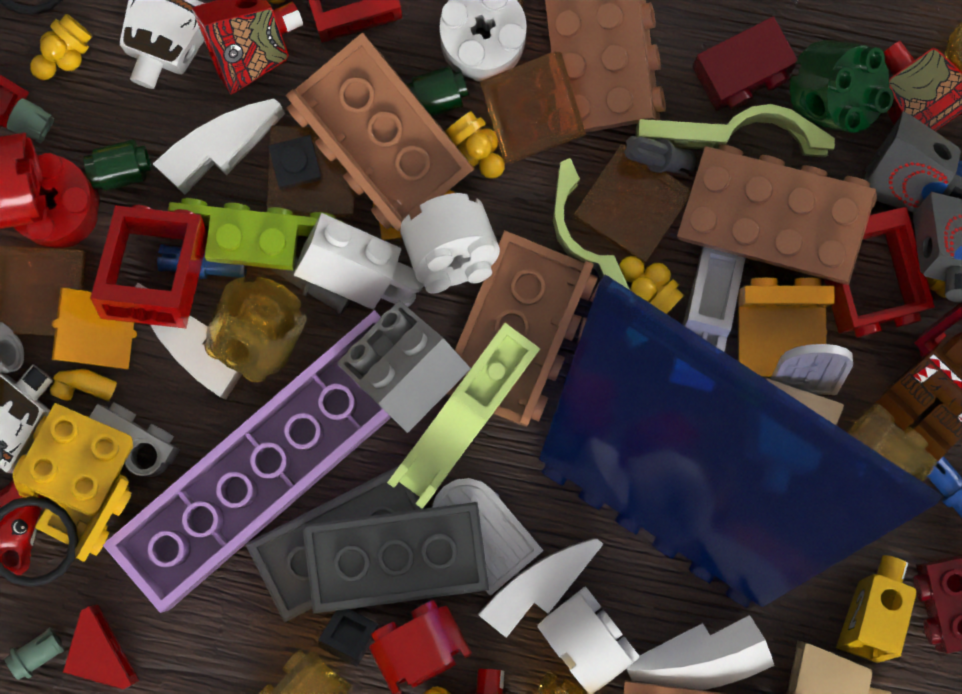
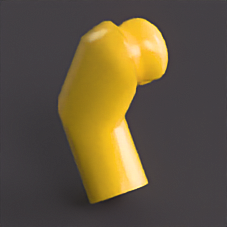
(83, 380)

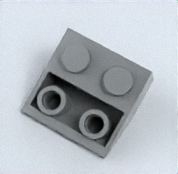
(404, 365)

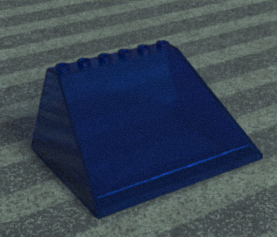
(714, 455)

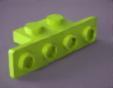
(250, 236)

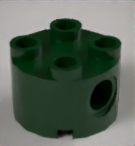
(841, 85)

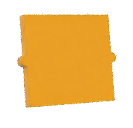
(87, 338)

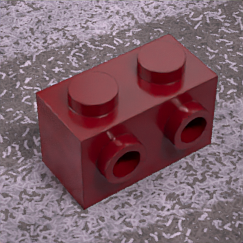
(745, 65)
(941, 589)

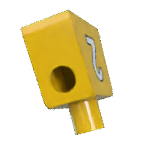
(875, 629)

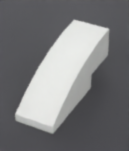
(218, 142)
(714, 296)
(189, 351)
(538, 584)
(705, 660)

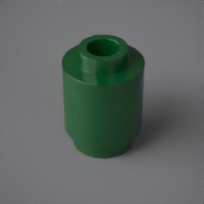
(439, 90)
(117, 165)

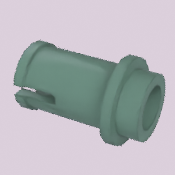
(34, 654)

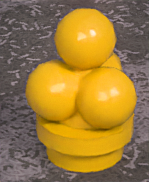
(60, 47)
(477, 144)
(653, 284)

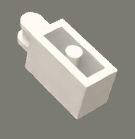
(355, 265)

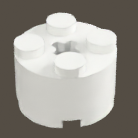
(469, 51)
(450, 242)
(587, 641)

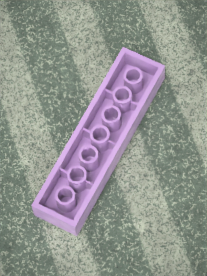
(248, 478)

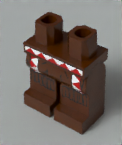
(931, 377)

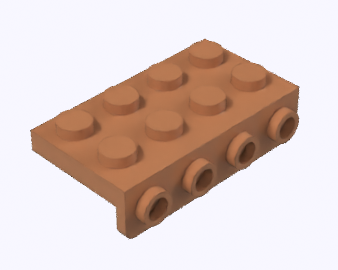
(608, 59)
(378, 132)
(777, 213)
(536, 296)

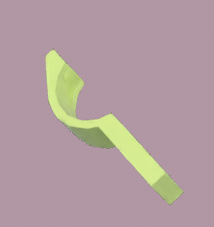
(691, 135)
(603, 264)
(465, 413)

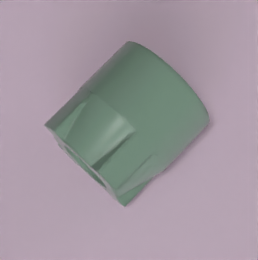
(30, 119)

